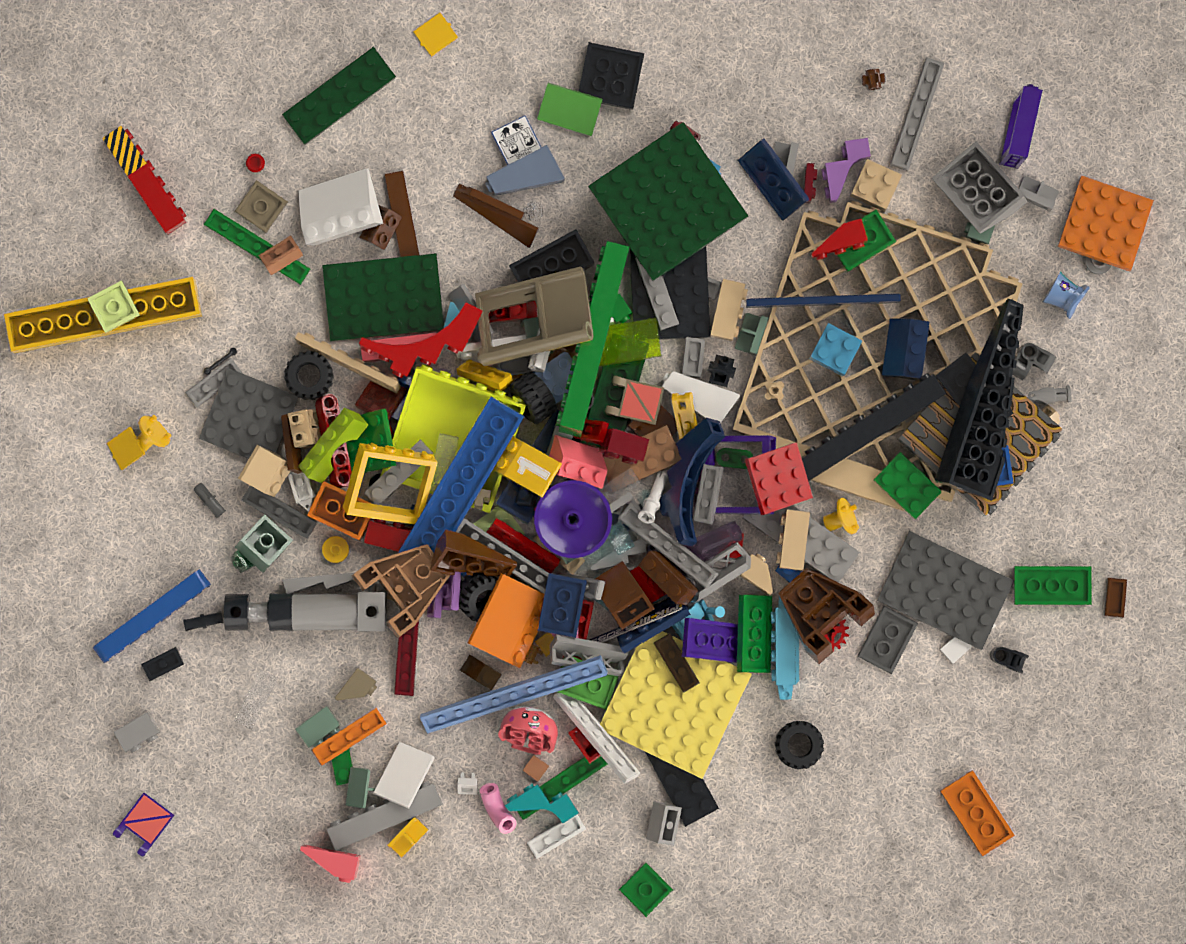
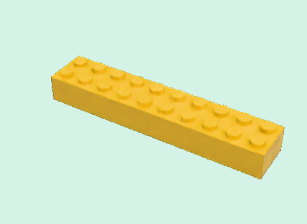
(77, 320)

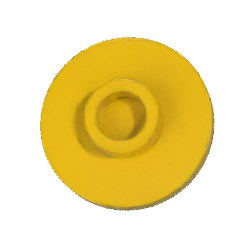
(335, 549)

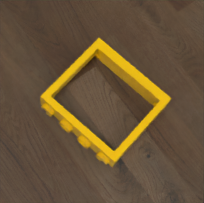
(386, 512)

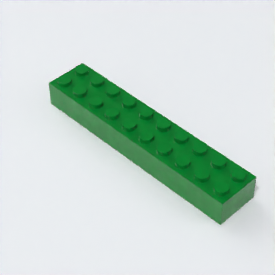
(590, 352)

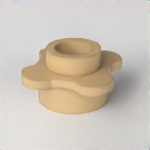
(774, 395)

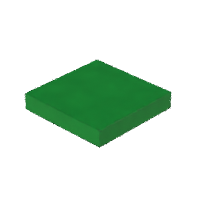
(645, 889)

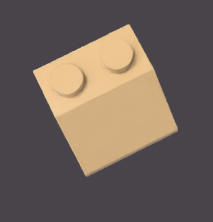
(265, 471)
(759, 574)

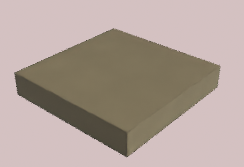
(261, 206)

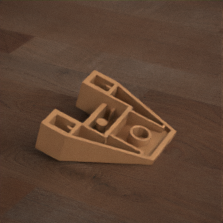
(408, 583)

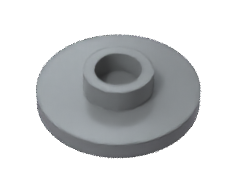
(1096, 266)

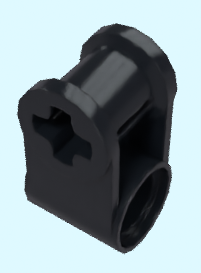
(1012, 659)

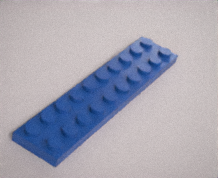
(465, 475)

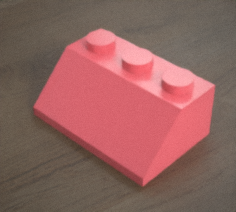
(579, 461)

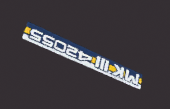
(642, 621)

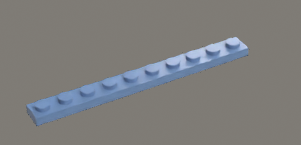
(513, 694)

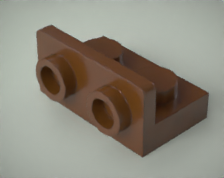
(381, 234)

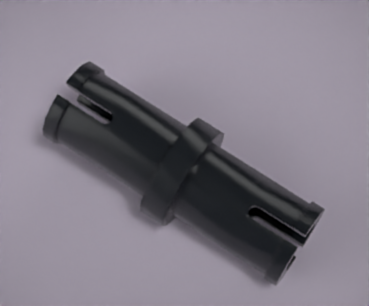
(203, 621)

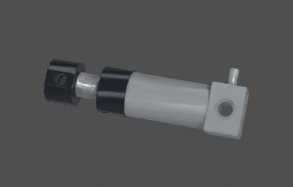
(309, 612)

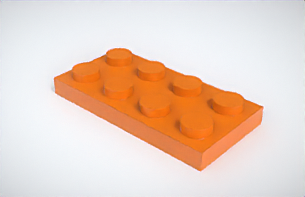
(977, 813)

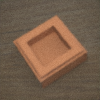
(535, 768)

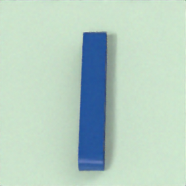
(151, 615)

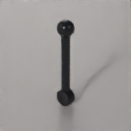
(233, 351)

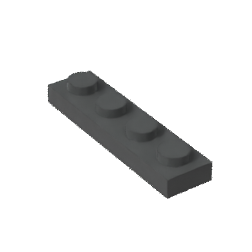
(280, 511)

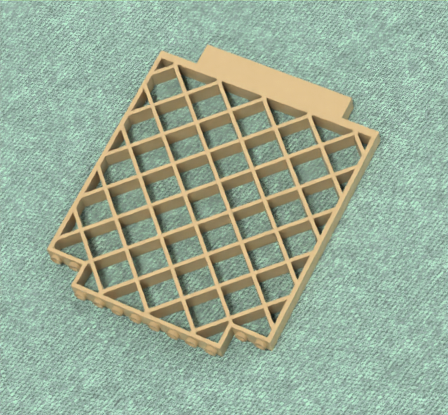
(848, 474)

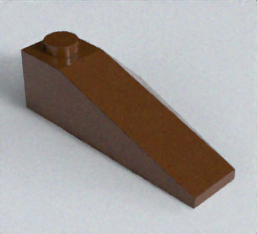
(463, 554)

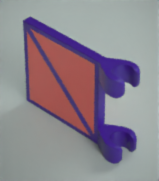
(146, 820)

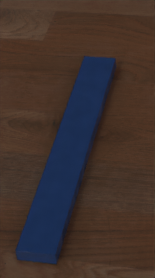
(822, 300)

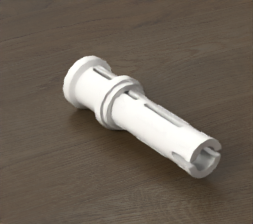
(651, 503)

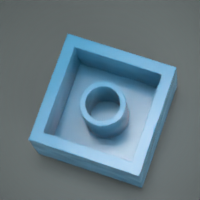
(835, 349)

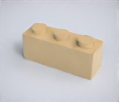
(728, 310)
(793, 540)

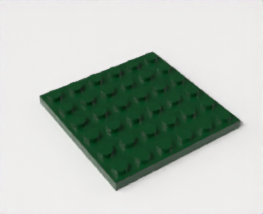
(668, 201)

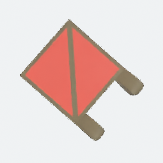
(639, 401)

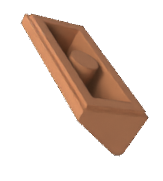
(281, 255)

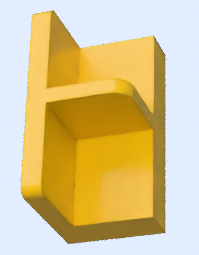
(408, 837)

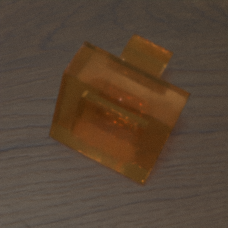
(530, 657)

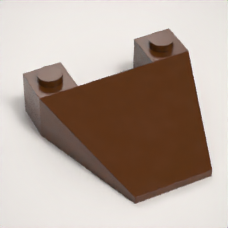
(817, 606)

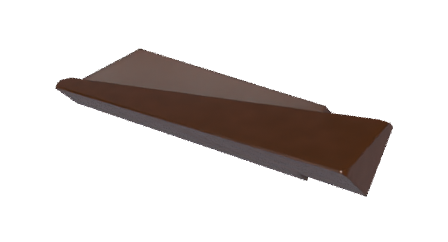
(498, 213)

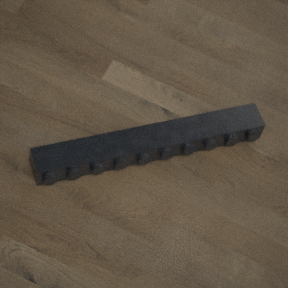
(872, 426)

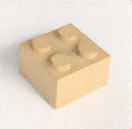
(876, 185)

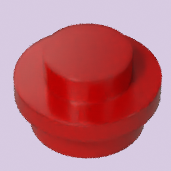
(255, 163)

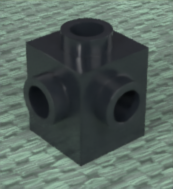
(721, 370)

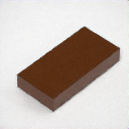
(1115, 597)

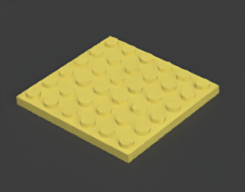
(666, 722)

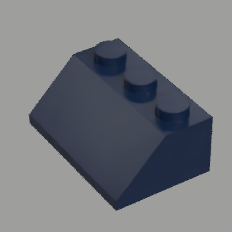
(905, 348)

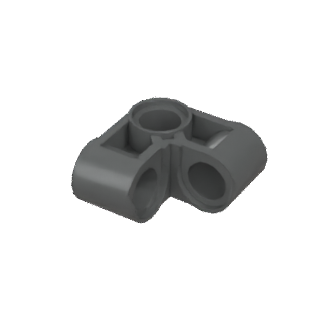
(1040, 358)

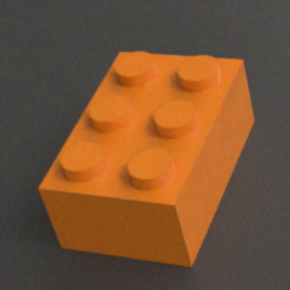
(329, 510)

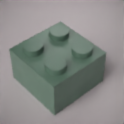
(263, 543)

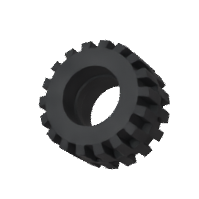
(320, 387)
(535, 395)
(470, 589)
(814, 736)

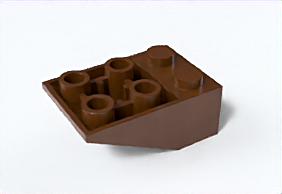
(624, 596)

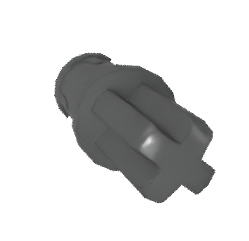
(209, 500)

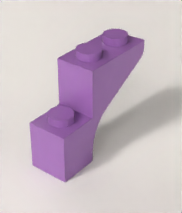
(836, 172)

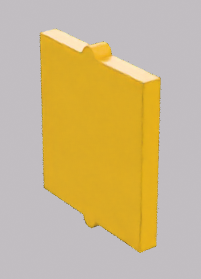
(435, 34)
(126, 448)

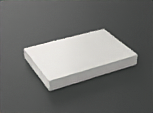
(404, 775)

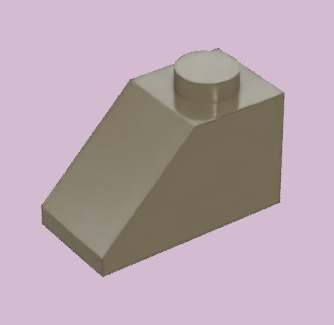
(357, 686)

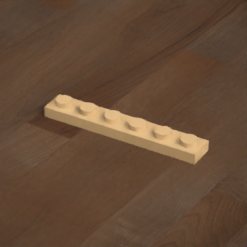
(355, 365)

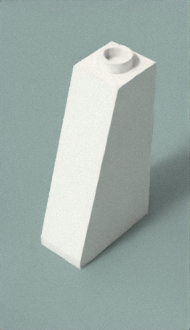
(707, 398)

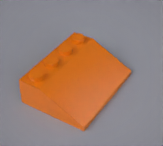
(508, 621)

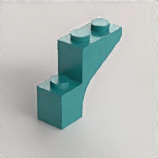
(535, 799)

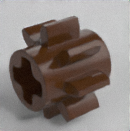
(873, 79)

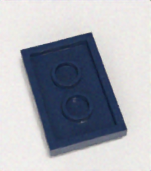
(562, 605)

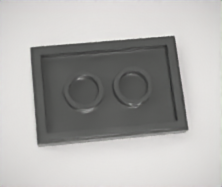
(887, 639)

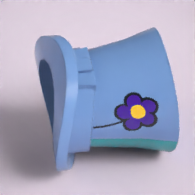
(1065, 294)

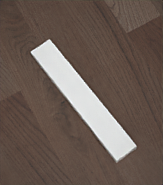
(598, 737)

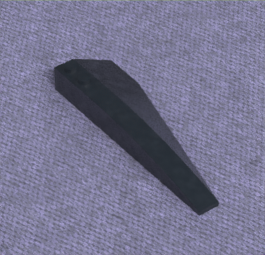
(975, 444)

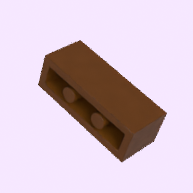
(668, 577)

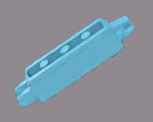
(785, 653)

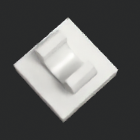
(467, 785)

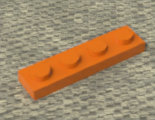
(348, 736)

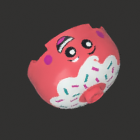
(530, 720)

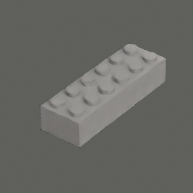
(823, 549)

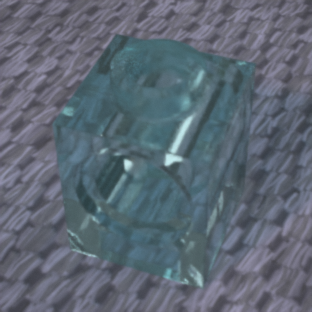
(620, 538)

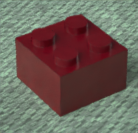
(624, 446)

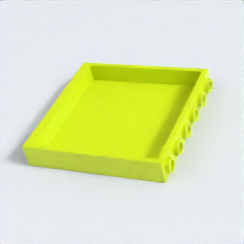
(446, 407)

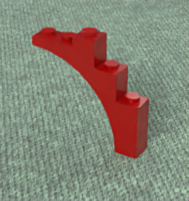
(404, 355)

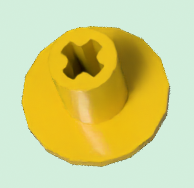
(152, 433)
(842, 517)

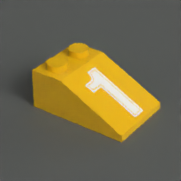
(527, 466)

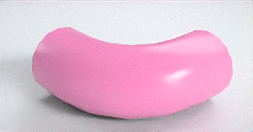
(496, 808)

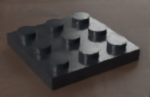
(611, 74)

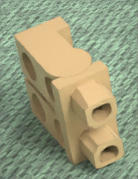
(302, 428)

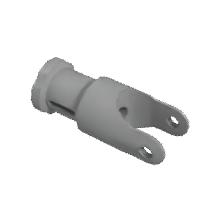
(1050, 395)

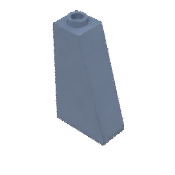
(529, 172)

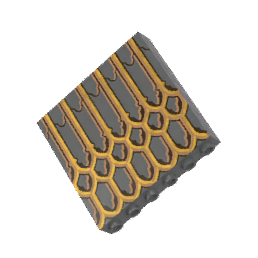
(1026, 437)

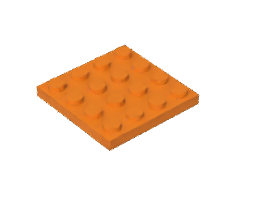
(1105, 223)

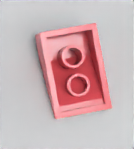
(335, 862)

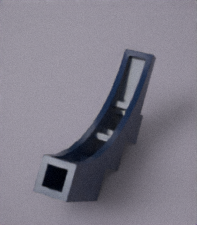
(683, 477)

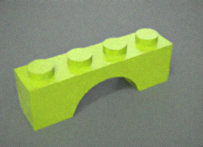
(345, 427)

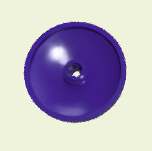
(591, 515)

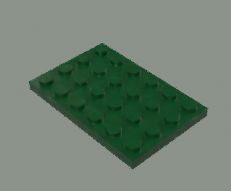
(383, 297)

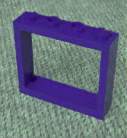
(1021, 126)
(768, 444)

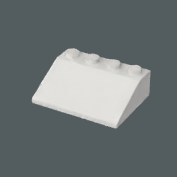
(338, 208)

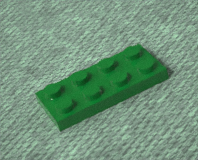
(1052, 585)
(754, 634)

